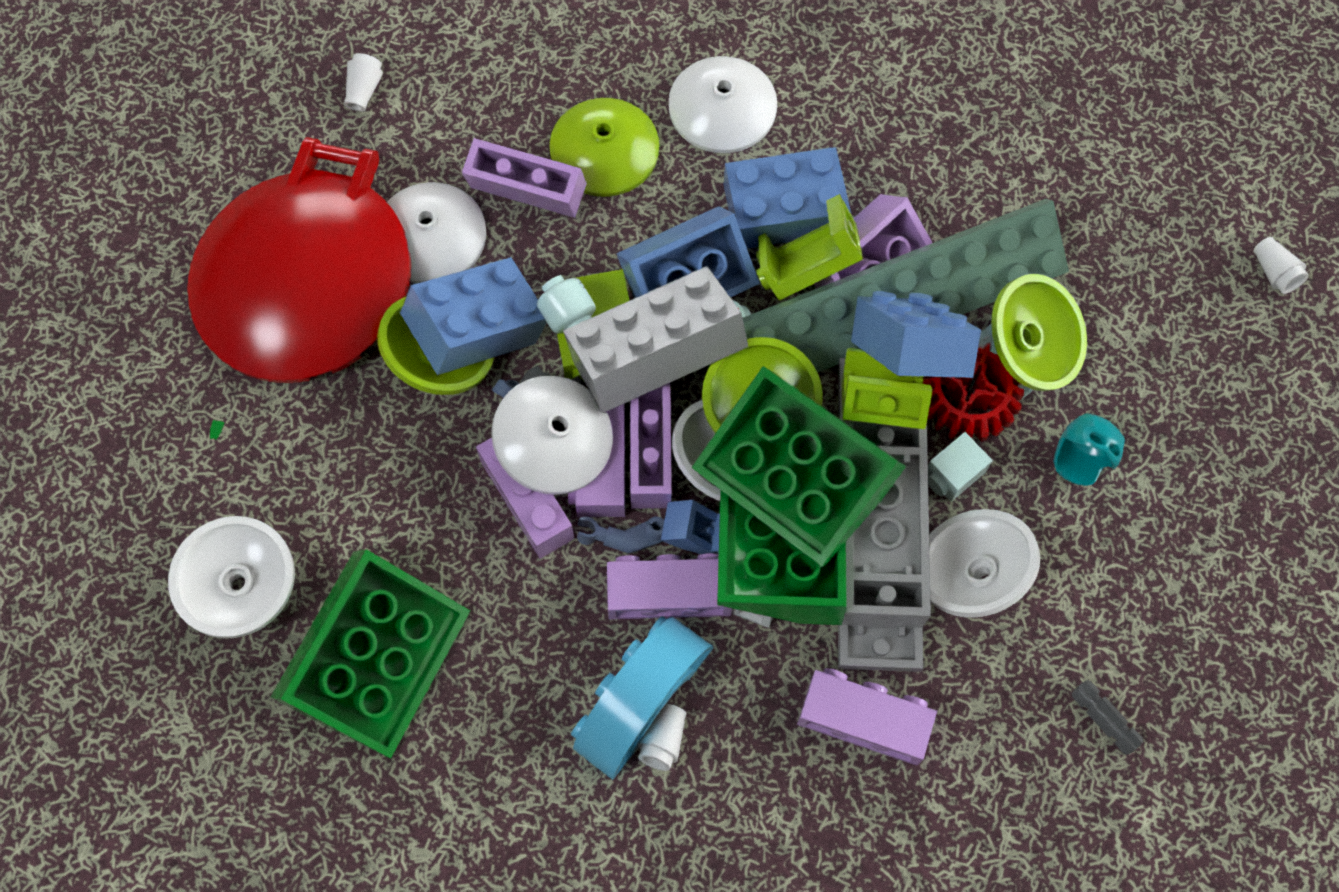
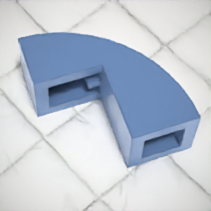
(691, 527)

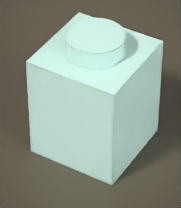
(957, 467)

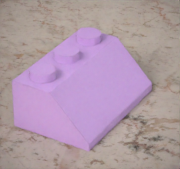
(885, 231)

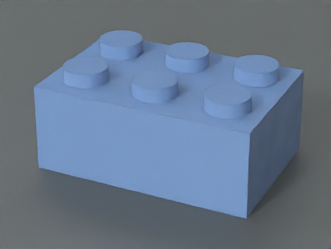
(783, 194)
(700, 242)
(473, 315)
(915, 335)

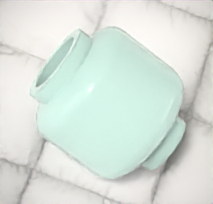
(565, 303)

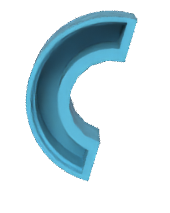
(638, 693)

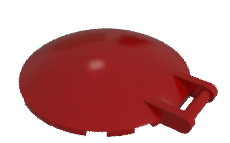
(300, 270)

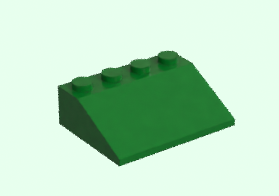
(797, 466)
(772, 576)
(371, 653)

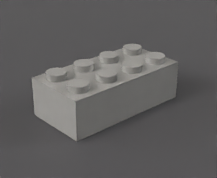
(656, 338)

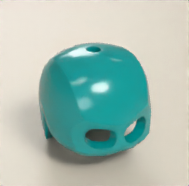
(1087, 448)

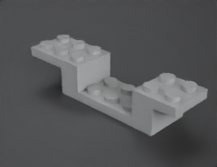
(889, 561)

